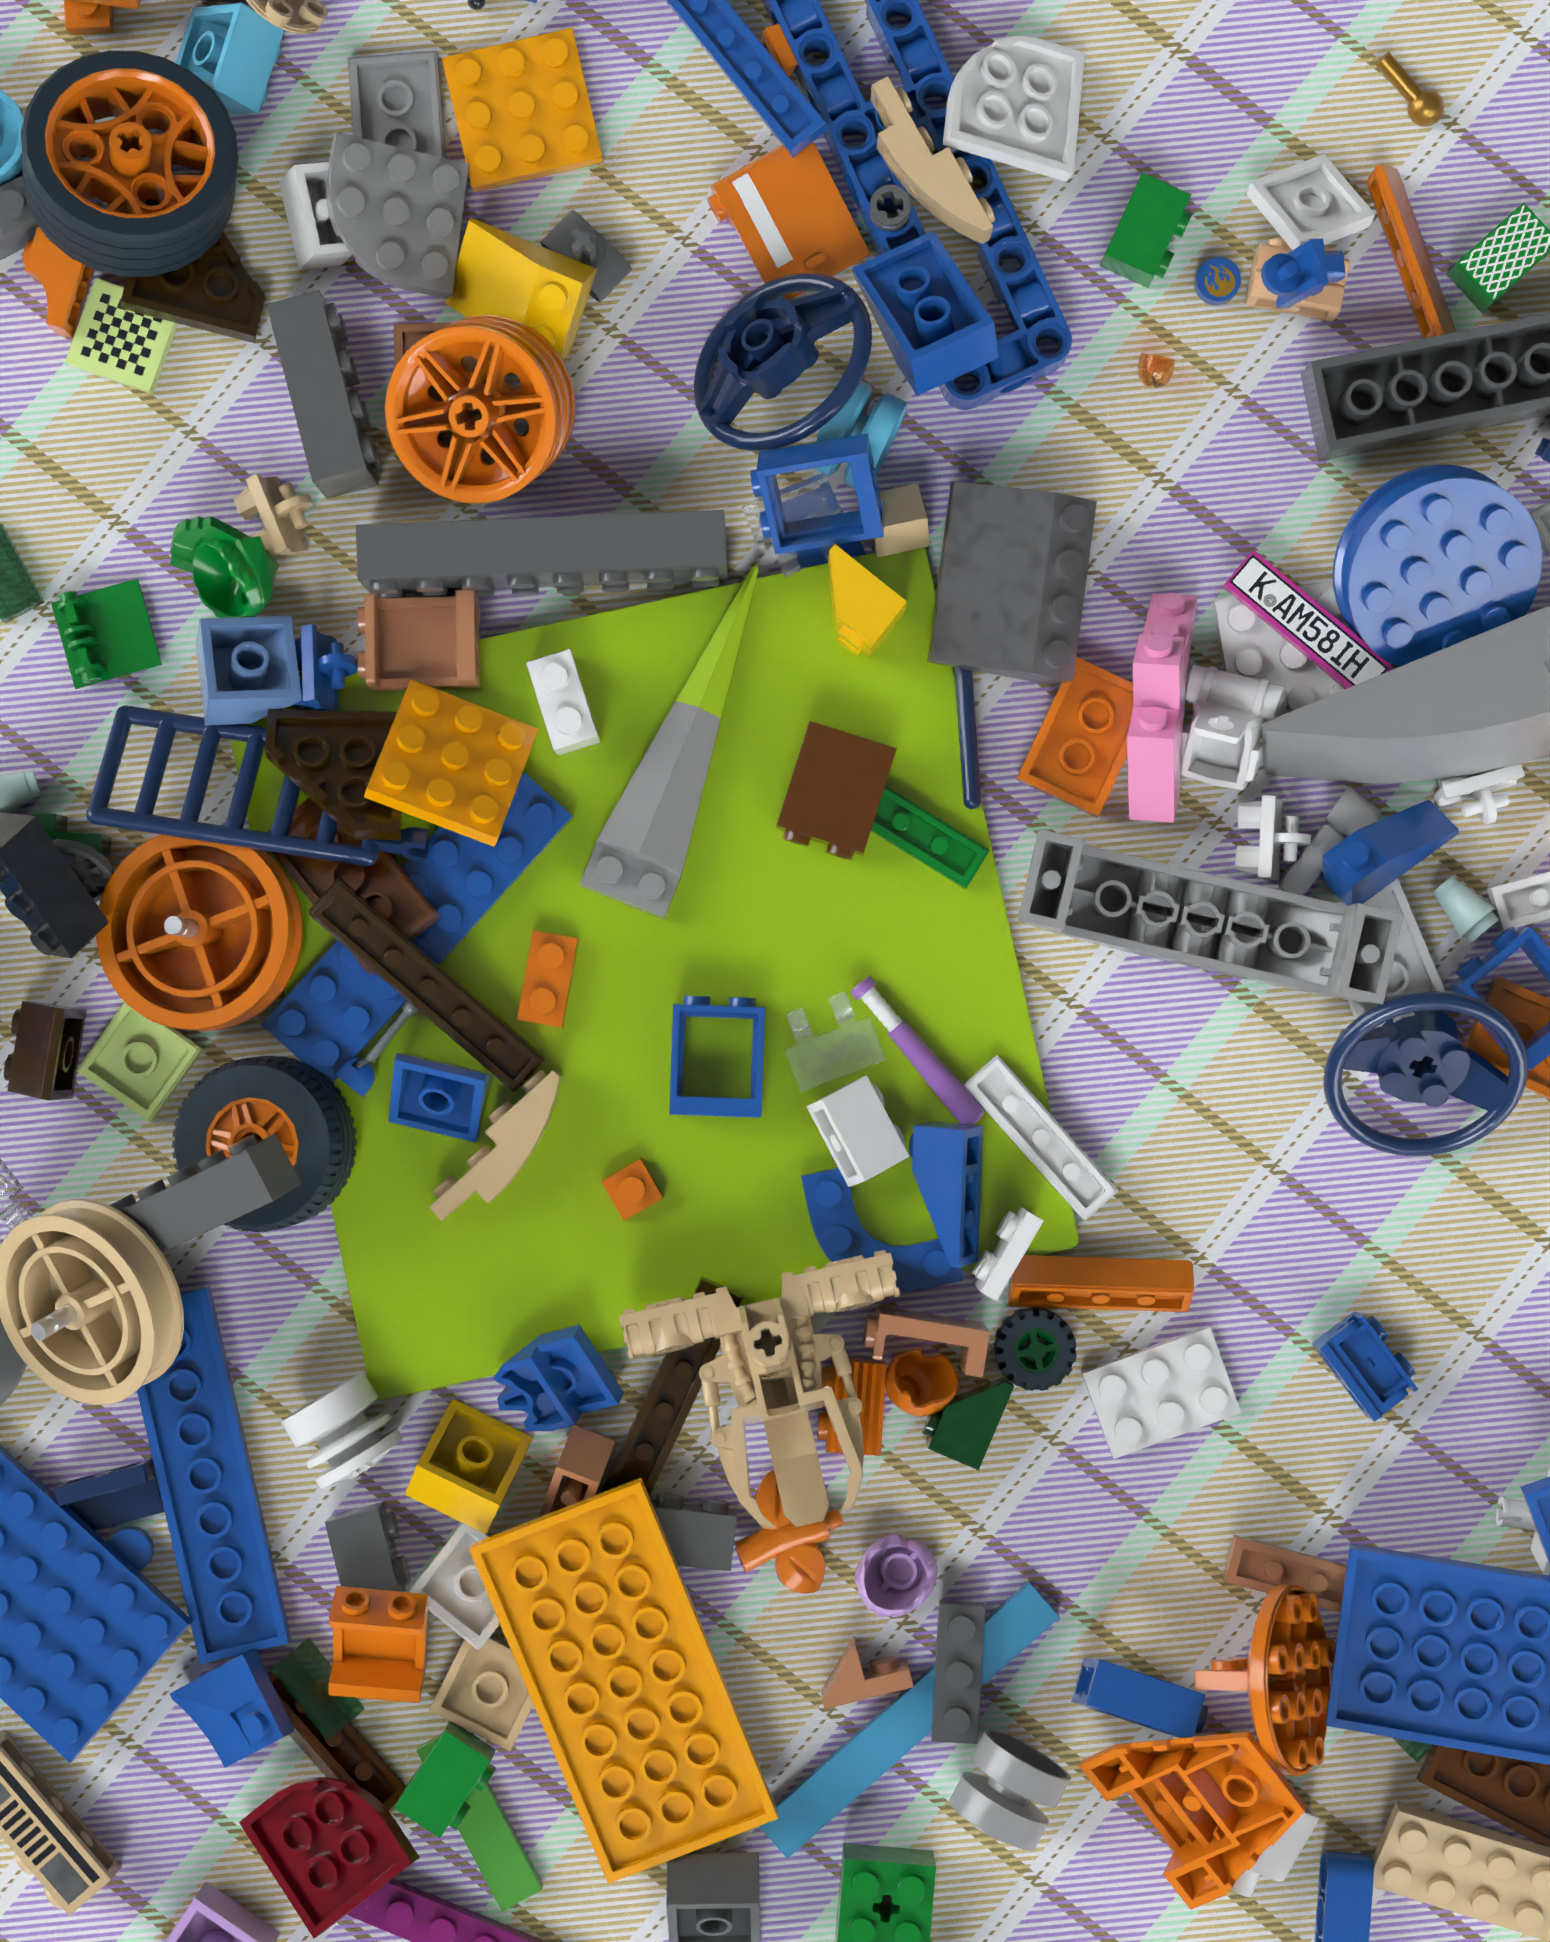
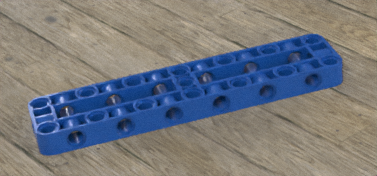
(923, 74)

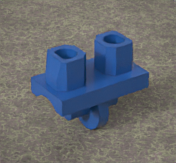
(1302, 272)
(322, 669)

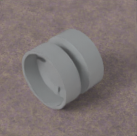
(1002, 1803)

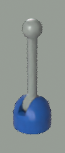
(359, 1072)

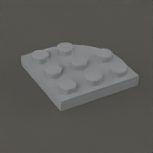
(397, 212)

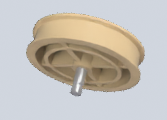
(89, 1301)

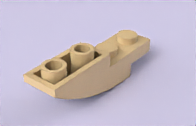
(934, 181)
(516, 1134)

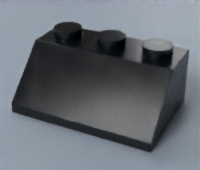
(45, 889)

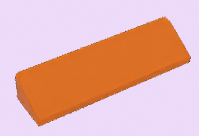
(1409, 252)
(1102, 1283)

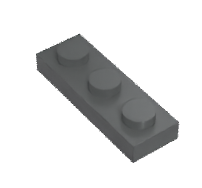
(958, 1672)

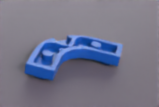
(843, 1237)

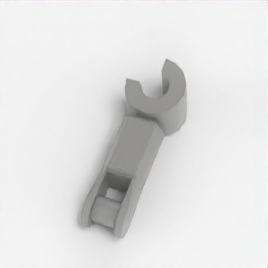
(1346, 817)

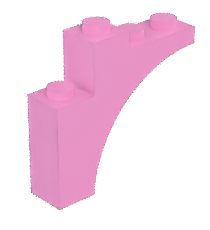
(1158, 708)

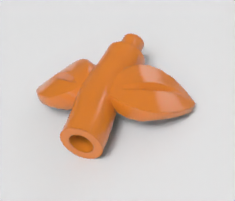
(798, 1558)

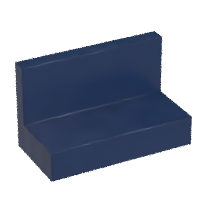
(113, 1495)

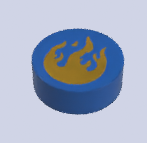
(1217, 281)

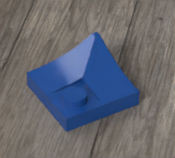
(236, 1708)

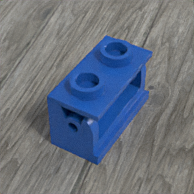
(1365, 1364)

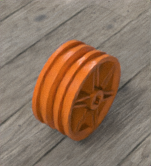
(542, 399)

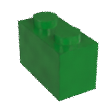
(1145, 230)
(445, 1780)

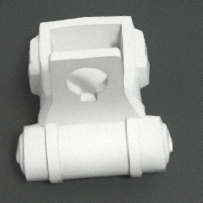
(1226, 725)

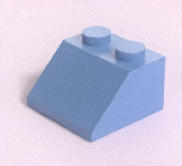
(246, 668)

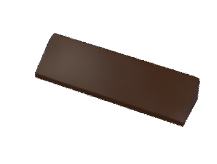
(343, 1756)

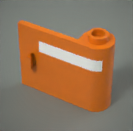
(788, 214)

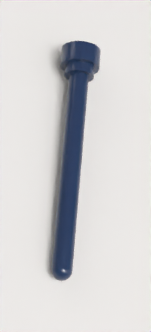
(967, 738)

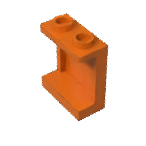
(378, 1644)

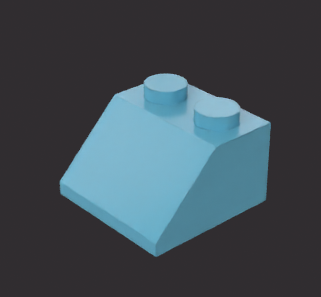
(232, 54)

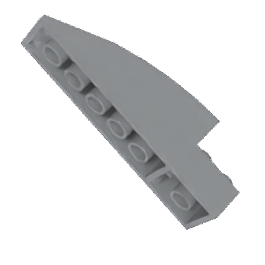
(1430, 719)

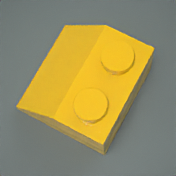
(861, 604)
(468, 1466)

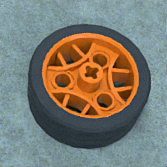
(128, 163)

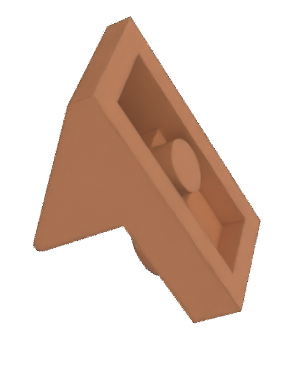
(852, 1683)

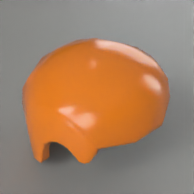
(920, 1382)

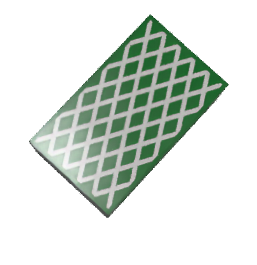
(1501, 258)

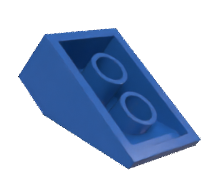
(927, 313)

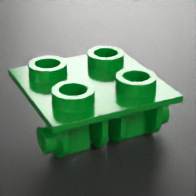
(106, 633)

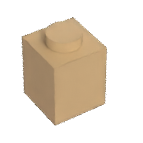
(904, 521)

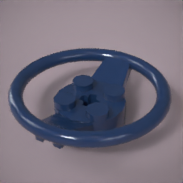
(768, 346)
(1426, 1062)

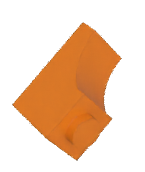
(63, 280)

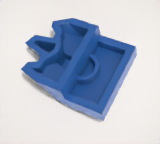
(557, 1380)

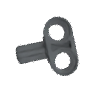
(581, 242)

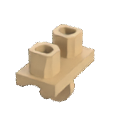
(279, 511)

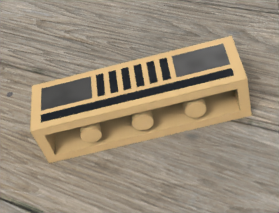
(48, 1833)

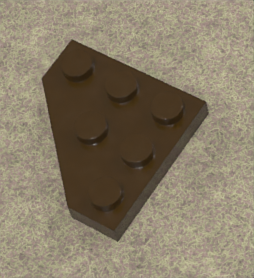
(204, 294)
(332, 763)

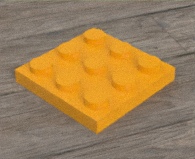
(522, 110)
(451, 763)

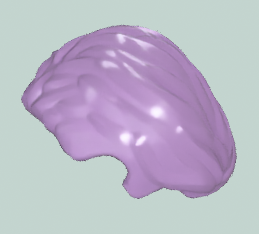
(896, 1575)

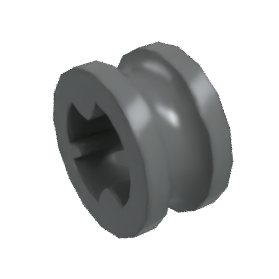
(898, 197)

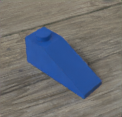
(1385, 851)
(949, 1178)

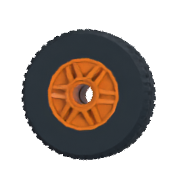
(267, 1099)

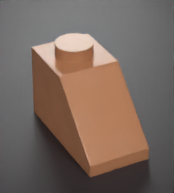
(578, 1469)

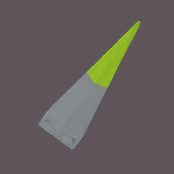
(651, 828)

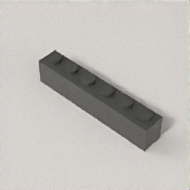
(214, 1194)

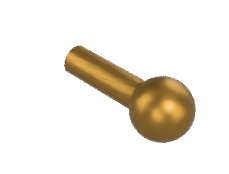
(1424, 106)

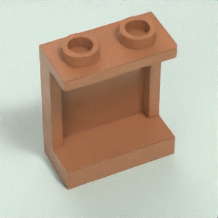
(420, 641)
(969, 1334)

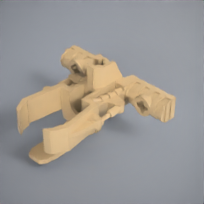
(775, 1374)

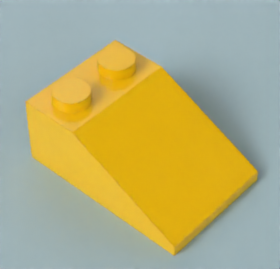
(521, 282)

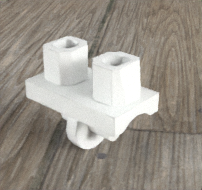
(1480, 788)
(1265, 858)

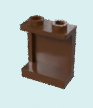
(835, 790)

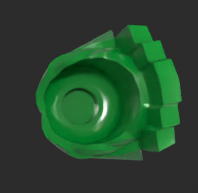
(226, 566)

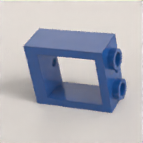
(823, 530)
(1505, 945)
(716, 1106)
(1140, 1698)

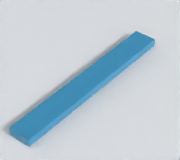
(898, 1727)

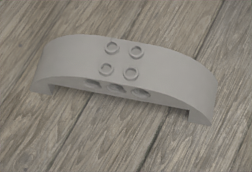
(1209, 921)

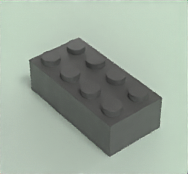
(322, 394)

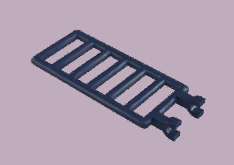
(412, 842)

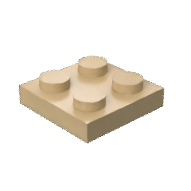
(485, 1693)

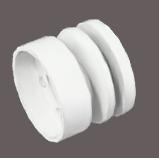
(342, 1431)

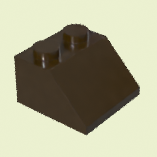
(45, 1050)

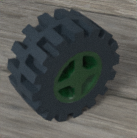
(1038, 1364)

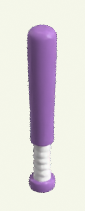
(926, 1062)

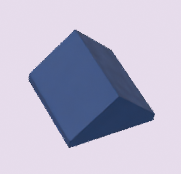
(438, 1096)

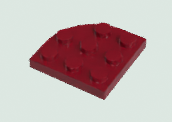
(328, 1847)

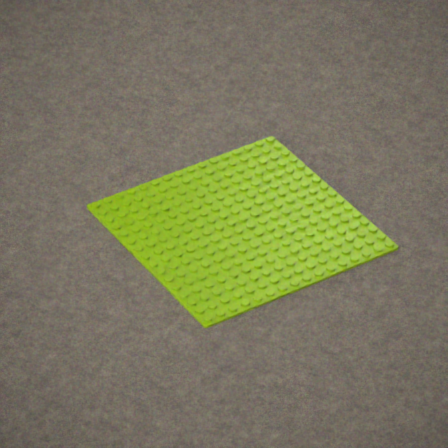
(745, 922)

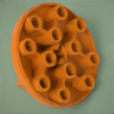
(1284, 1678)

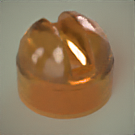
(1155, 370)

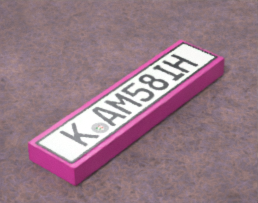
(1304, 622)

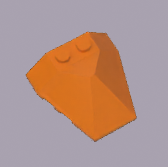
(1209, 1799)

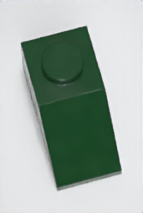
(968, 1423)

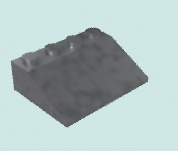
(1012, 582)

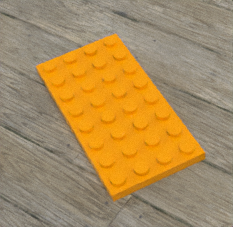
(624, 1680)

